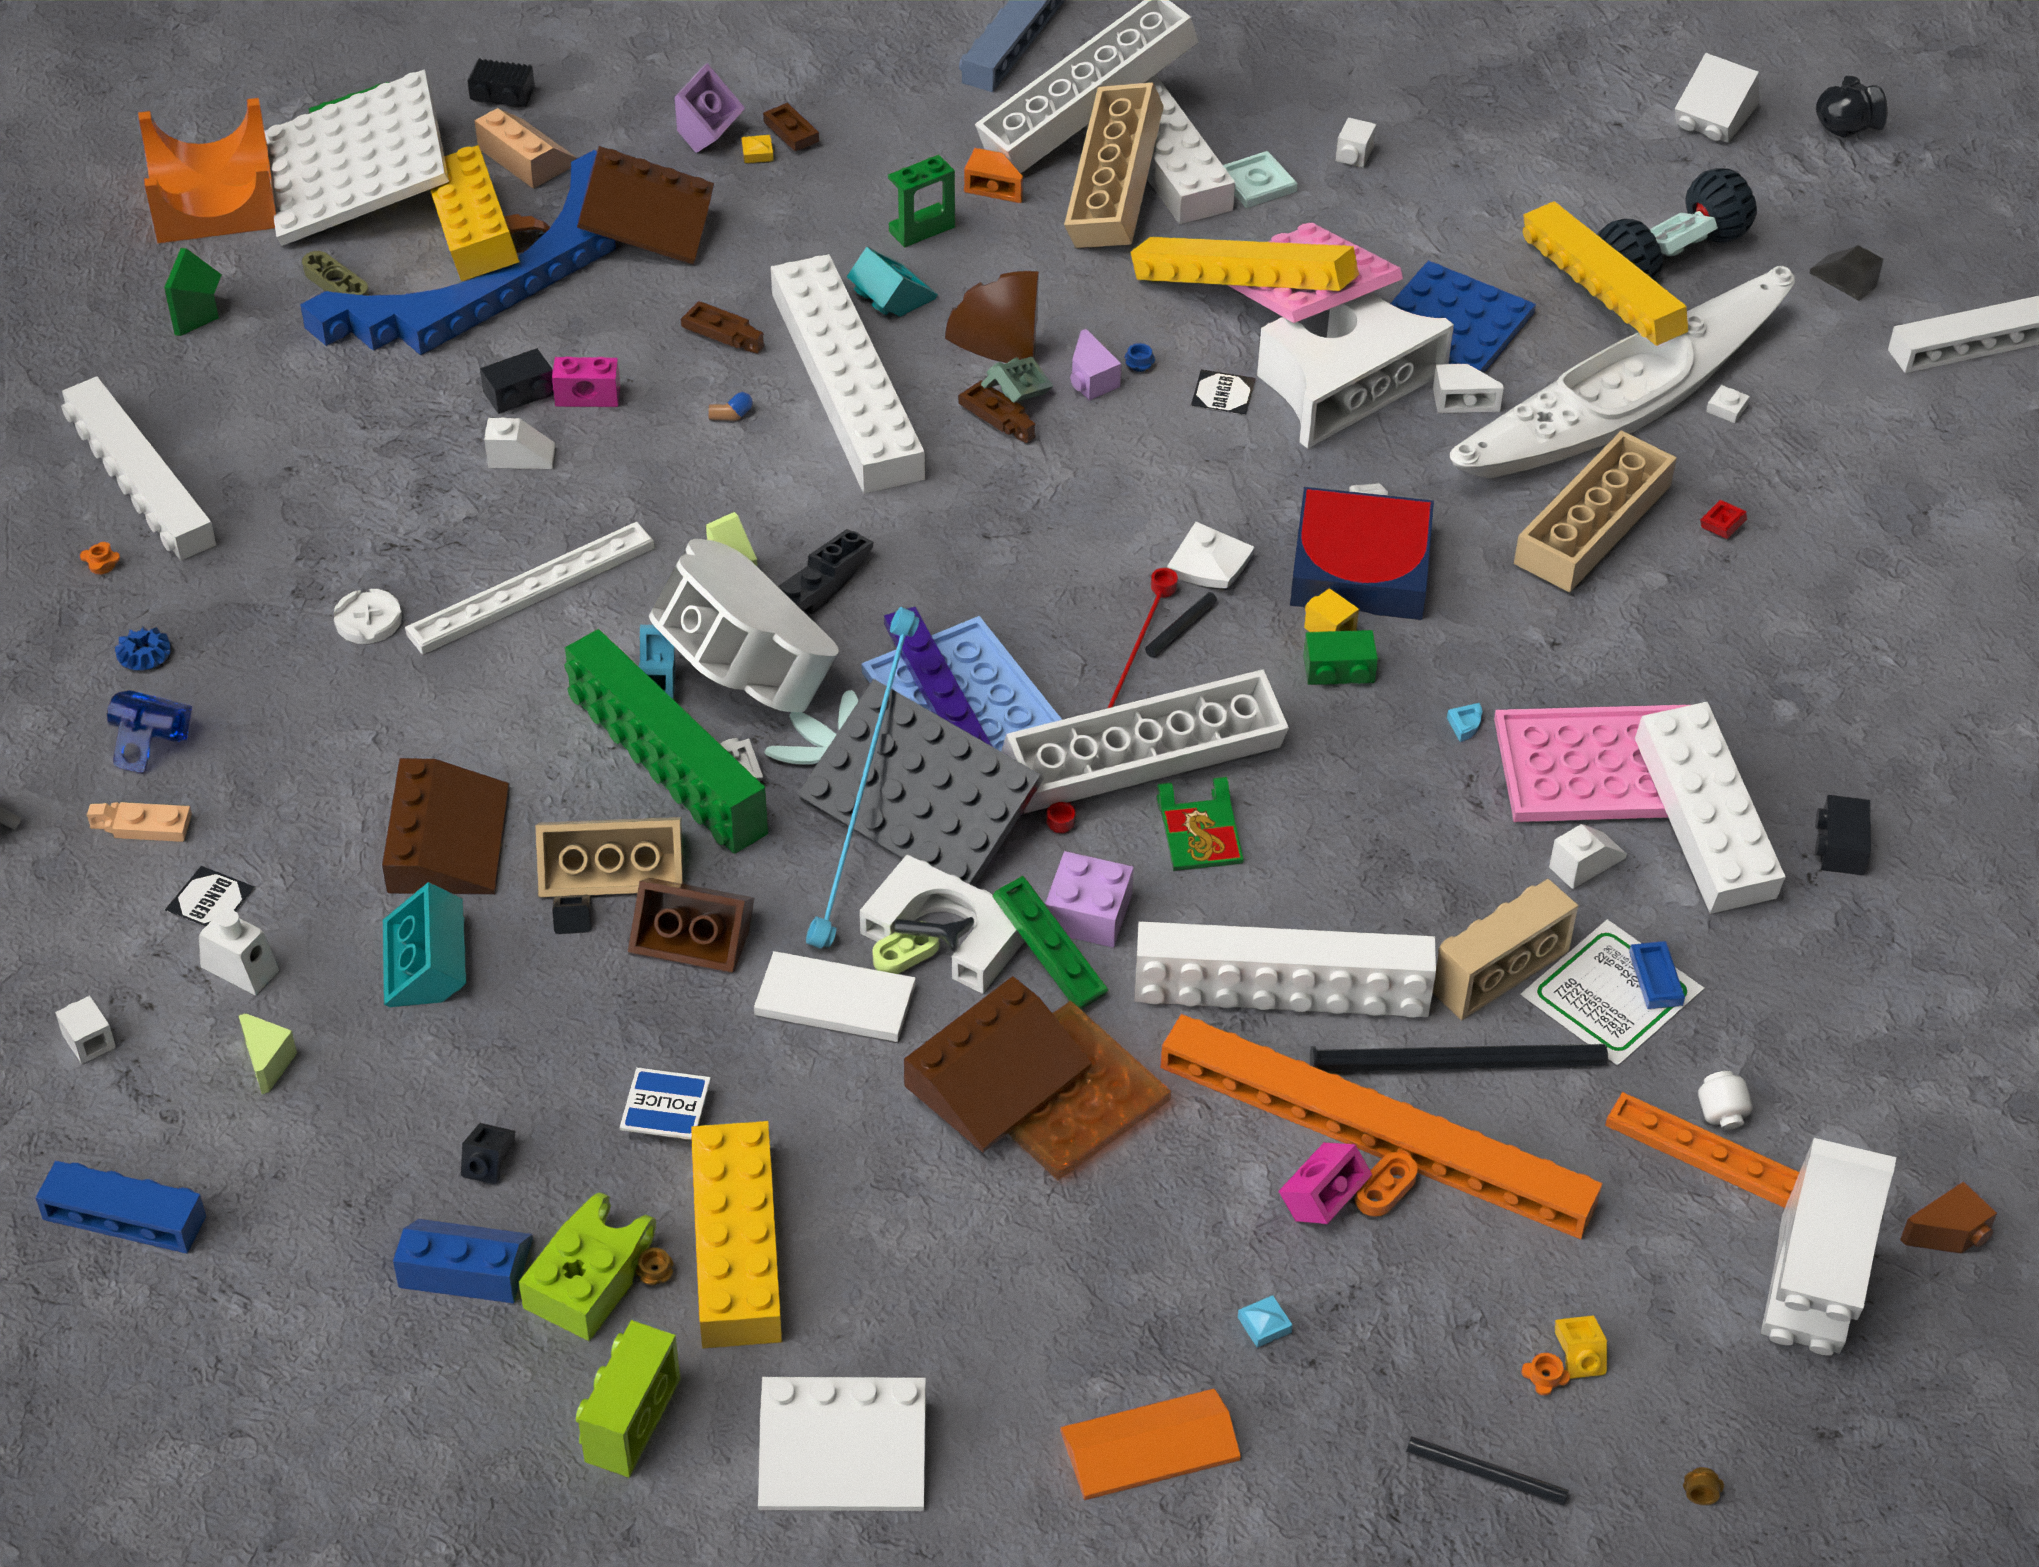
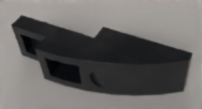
(827, 570)

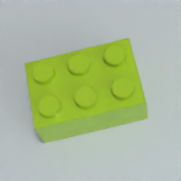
(628, 1398)

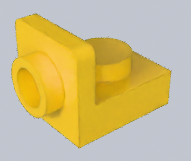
(1583, 1346)

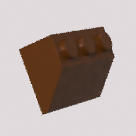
(690, 924)

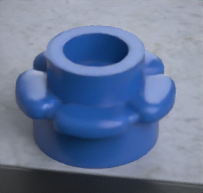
(1139, 357)

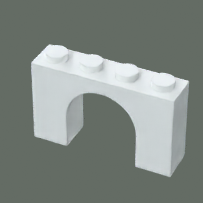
(920, 889)

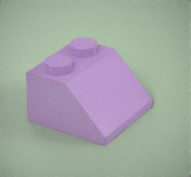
(705, 109)

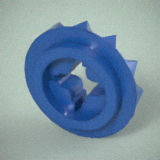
(146, 657)

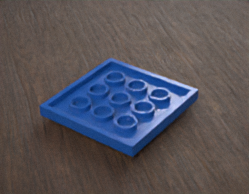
(1481, 314)

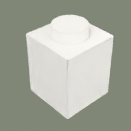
(1355, 142)
(85, 1029)

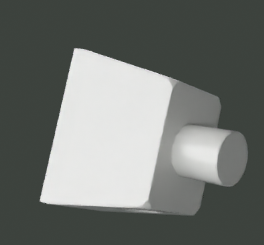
(237, 952)

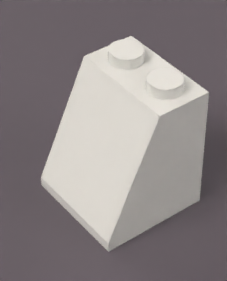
(1718, 98)

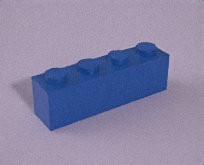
(121, 1206)

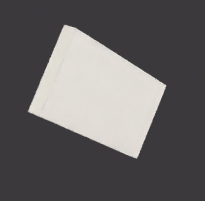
(835, 996)

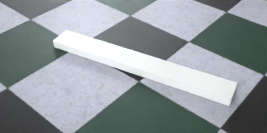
(529, 588)

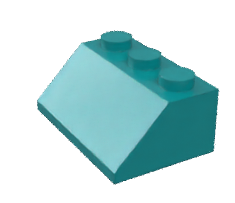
(424, 948)

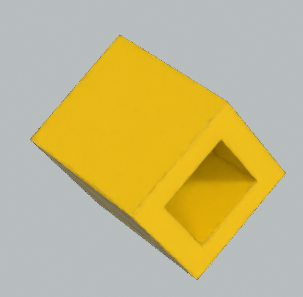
(1330, 613)

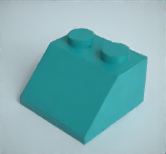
(889, 284)

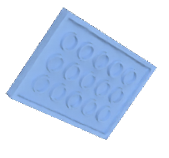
(987, 675)

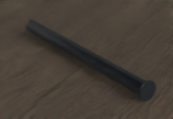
(1458, 1057)

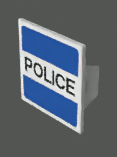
(664, 1103)

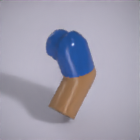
(733, 409)

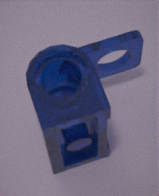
(144, 718)

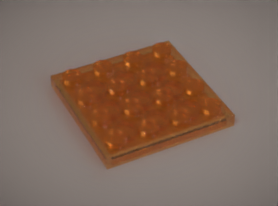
(1095, 1106)

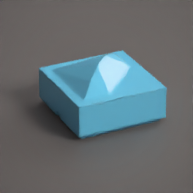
(1265, 1321)

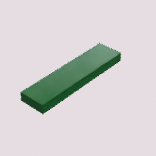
(1050, 942)

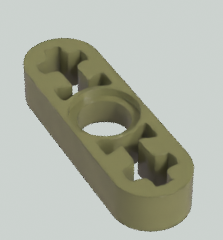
(316, 260)

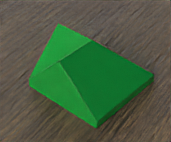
(191, 293)

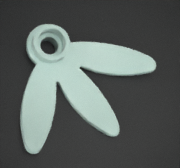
(814, 732)

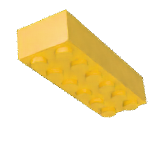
(473, 216)
(735, 1235)

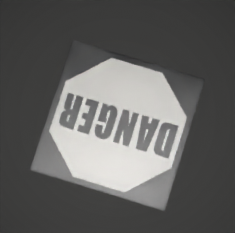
(1223, 392)
(208, 895)

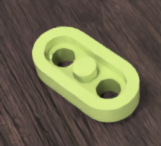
(903, 951)

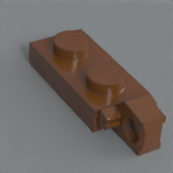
(723, 327)
(998, 411)

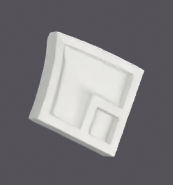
(1210, 557)

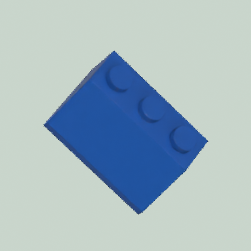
(461, 1260)

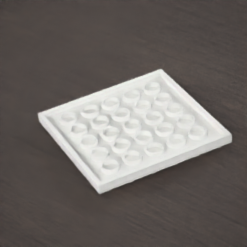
(355, 157)

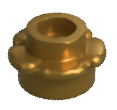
(654, 1258)
(1703, 1486)

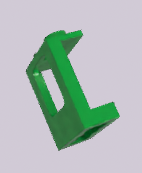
(930, 221)

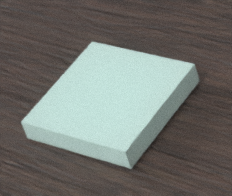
(1260, 179)

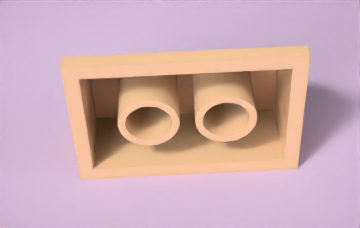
(521, 148)

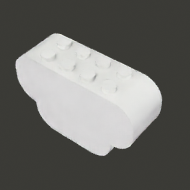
(742, 627)

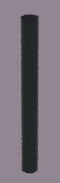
(1487, 1470)

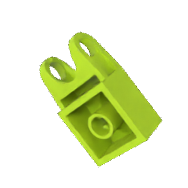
(585, 1268)

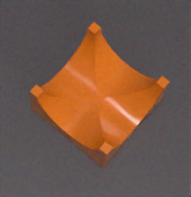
(209, 185)

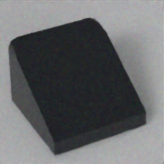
(571, 914)

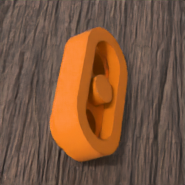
(1386, 1187)

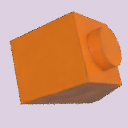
(992, 176)

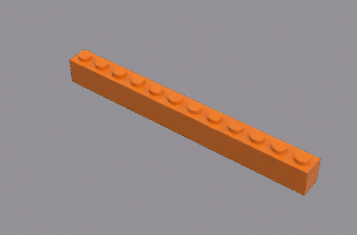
(1381, 1125)

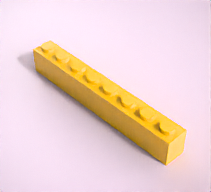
(1245, 263)
(1606, 273)

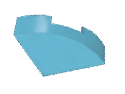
(1465, 720)

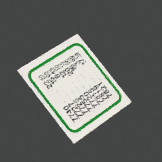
(1599, 995)

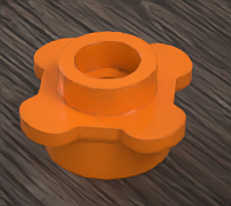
(100, 558)
(1548, 1364)

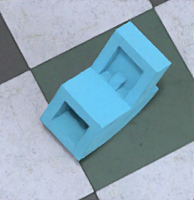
(657, 658)

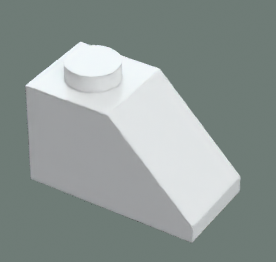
(1465, 389)
(517, 445)
(1583, 855)

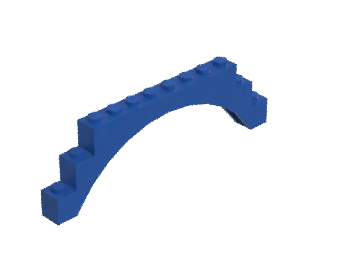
(441, 314)

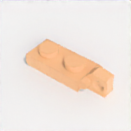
(141, 820)

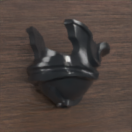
(1852, 107)

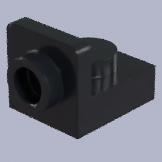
(484, 1151)

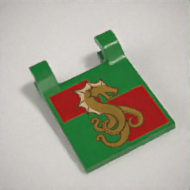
(1200, 831)

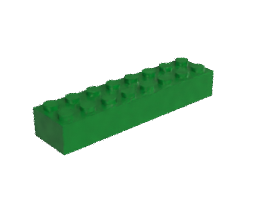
(666, 741)

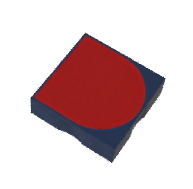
(1364, 550)

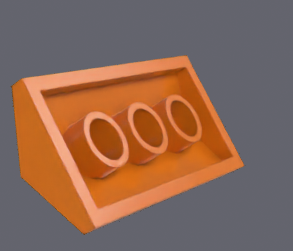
(1151, 1443)

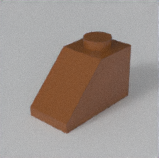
(1951, 1222)

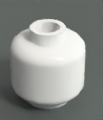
(1725, 1100)

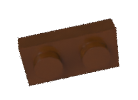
(791, 127)

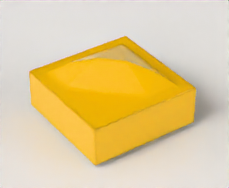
(757, 149)

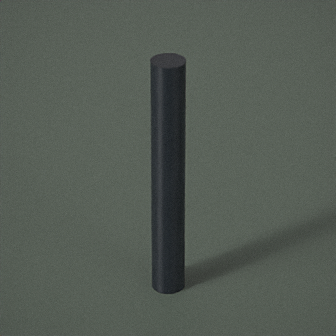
(1180, 624)

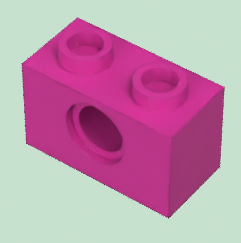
(586, 382)
(1325, 1183)

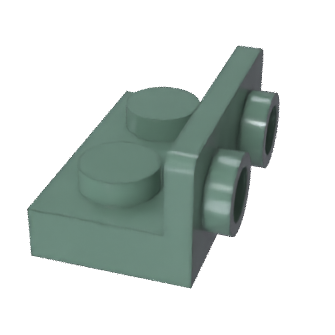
(1018, 379)

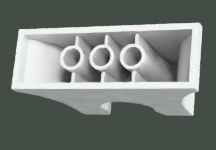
(1362, 365)
(1827, 1246)

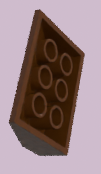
(645, 205)
(444, 829)
(995, 1064)

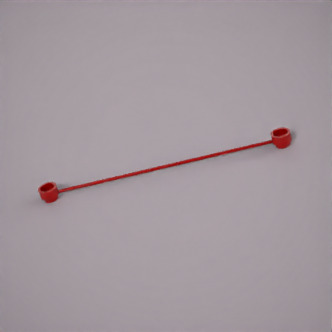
(1163, 583)

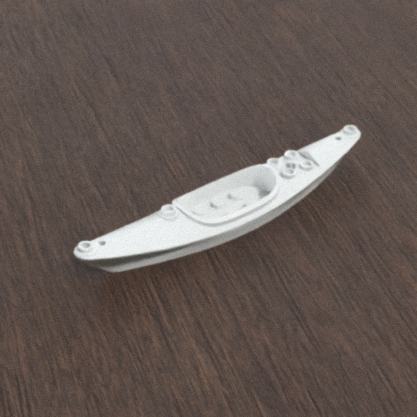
(1622, 385)

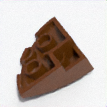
(998, 318)

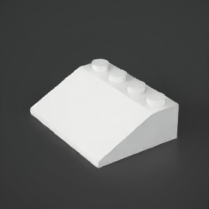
(842, 1444)

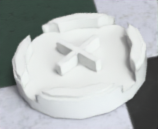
(367, 616)

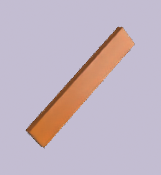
(1702, 1149)

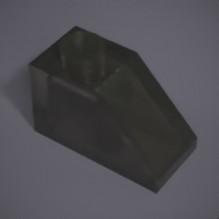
(1850, 271)

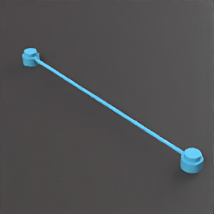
(820, 930)

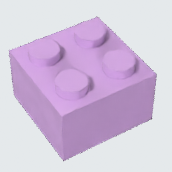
(1090, 897)

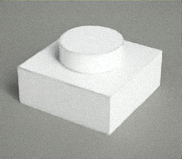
(1728, 404)

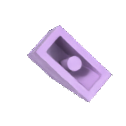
(1094, 367)

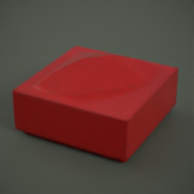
(1723, 519)

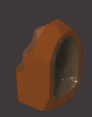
(525, 230)

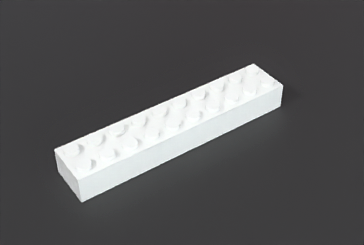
(847, 374)

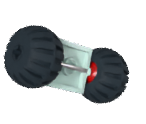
(1717, 208)

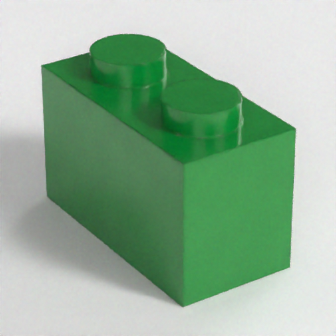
(1340, 657)

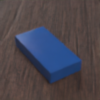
(1656, 975)

